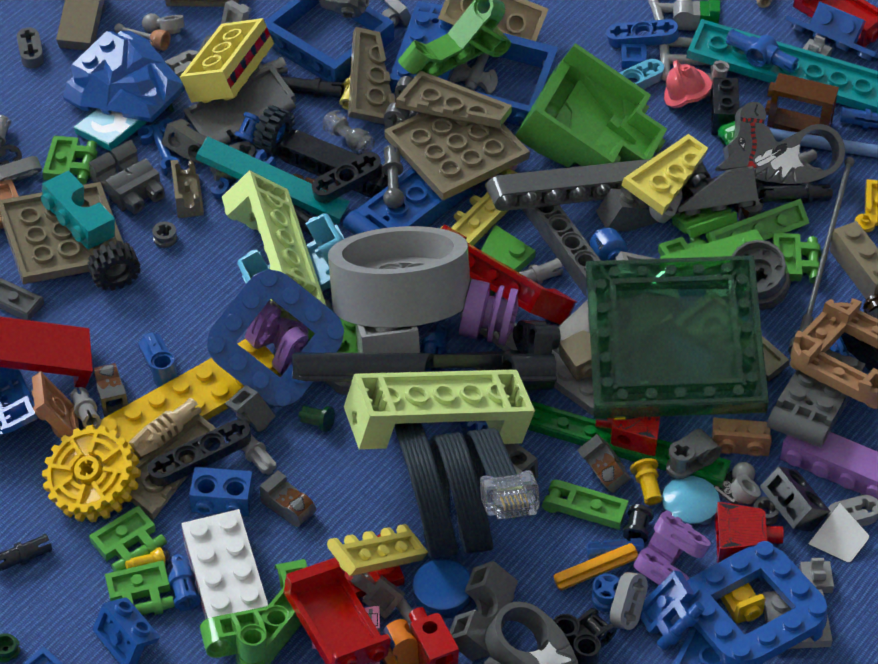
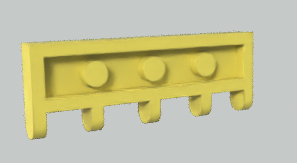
(479, 218)
(377, 552)

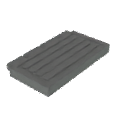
(224, 117)

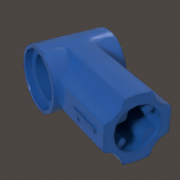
(158, 358)

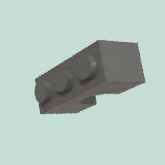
(491, 590)

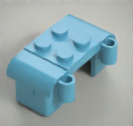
(325, 237)

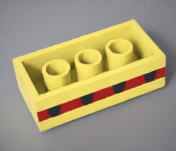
(227, 60)

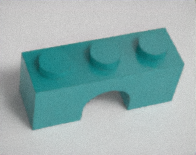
(88, 224)

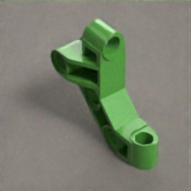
(470, 36)
(257, 633)

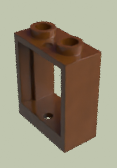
(803, 91)

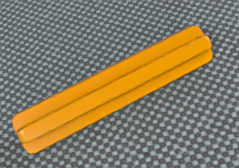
(595, 566)

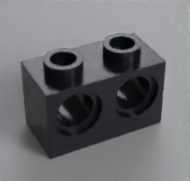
(723, 102)
(795, 499)

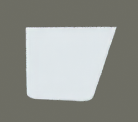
(840, 535)

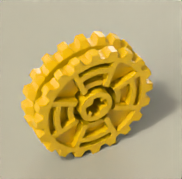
(91, 473)

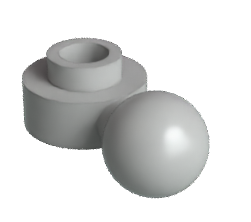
(169, 23)
(743, 487)

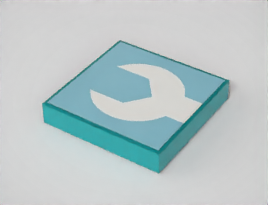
(106, 129)

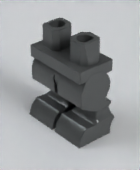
(134, 178)

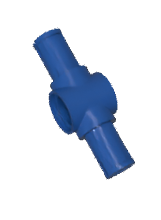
(762, 50)

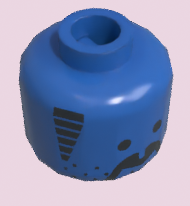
(607, 244)

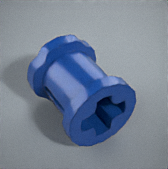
(248, 127)

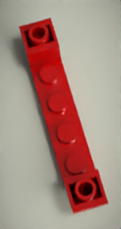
(531, 296)

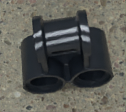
(586, 634)

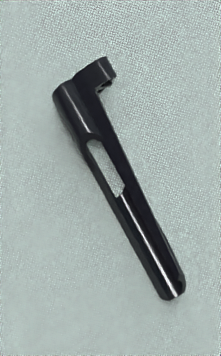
(531, 359)

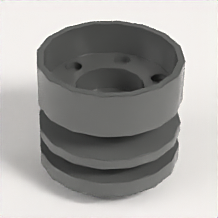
(769, 265)

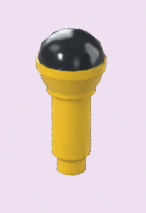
(156, 555)

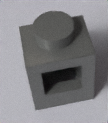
(251, 408)

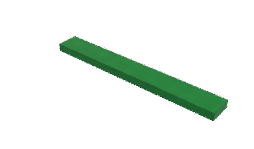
(581, 429)

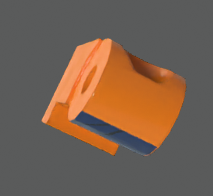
(403, 644)

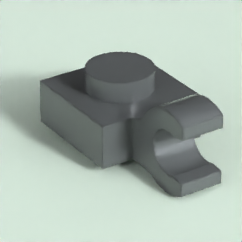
(378, 593)

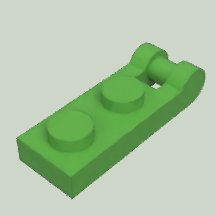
(585, 504)

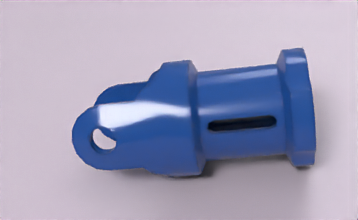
(435, 343)
(182, 582)

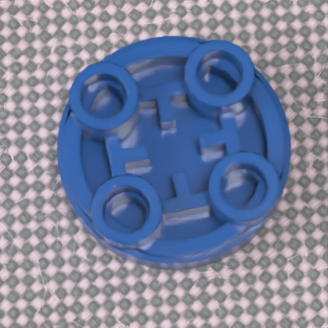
(441, 587)

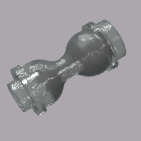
(357, 139)

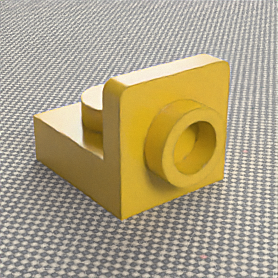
(744, 604)

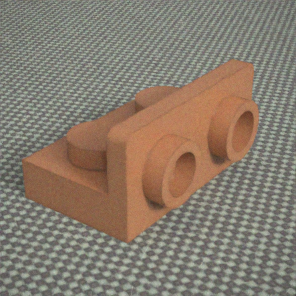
(742, 436)

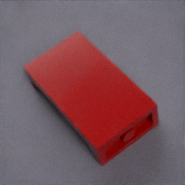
(858, 8)
(46, 348)
(334, 615)

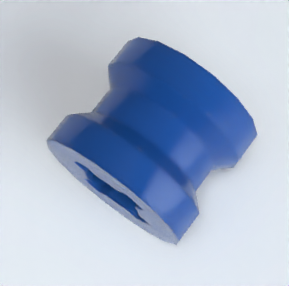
(604, 584)

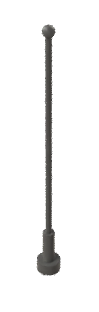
(808, 319)

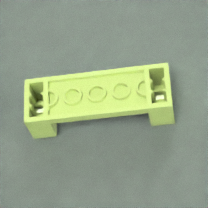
(270, 211)
(388, 399)

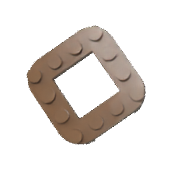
(811, 344)

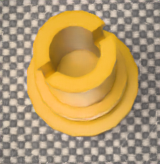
(647, 475)

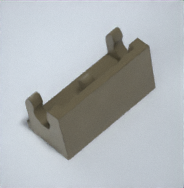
(187, 190)

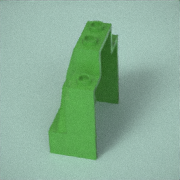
(590, 115)

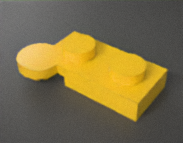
(870, 218)

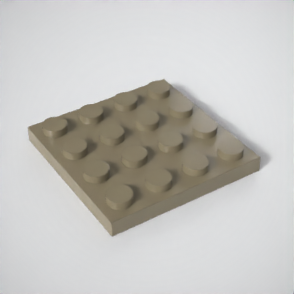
(455, 152)
(41, 244)

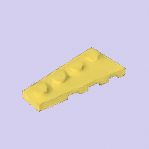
(666, 174)

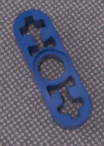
(634, 28)

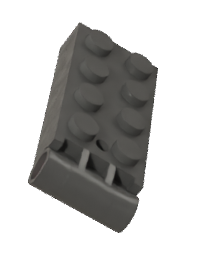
(810, 407)

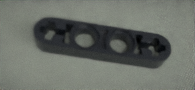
(197, 449)

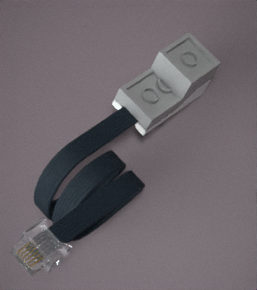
(454, 464)

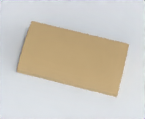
(520, 17)

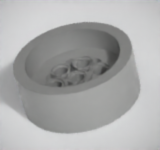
(399, 276)

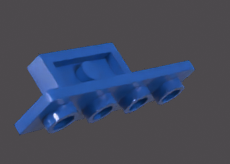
(835, 25)

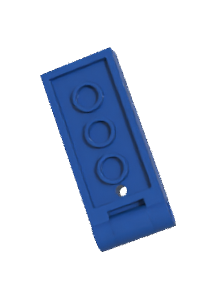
(424, 28)
(419, 207)

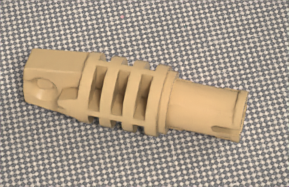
(163, 428)

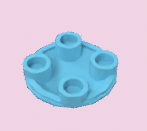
(691, 500)

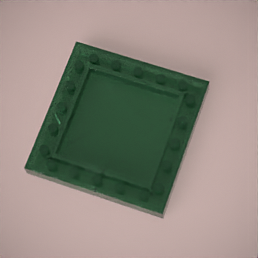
(675, 337)

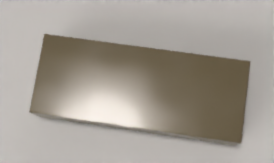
(79, 24)

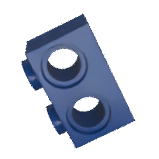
(214, 491)

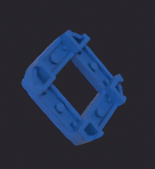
(243, 311)
(770, 565)

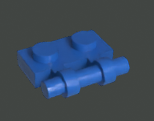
(667, 601)

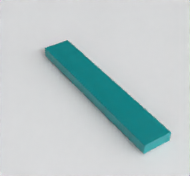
(238, 164)

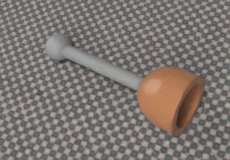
(159, 38)

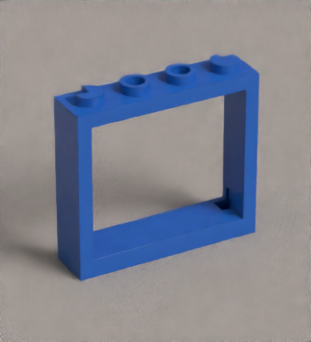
(530, 53)
(312, 58)

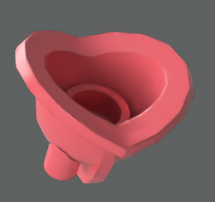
(685, 85)

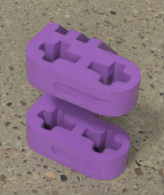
(285, 334)
(667, 545)

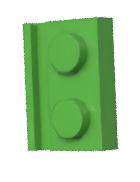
(704, 221)

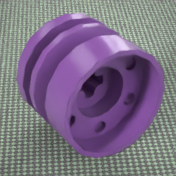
(488, 312)

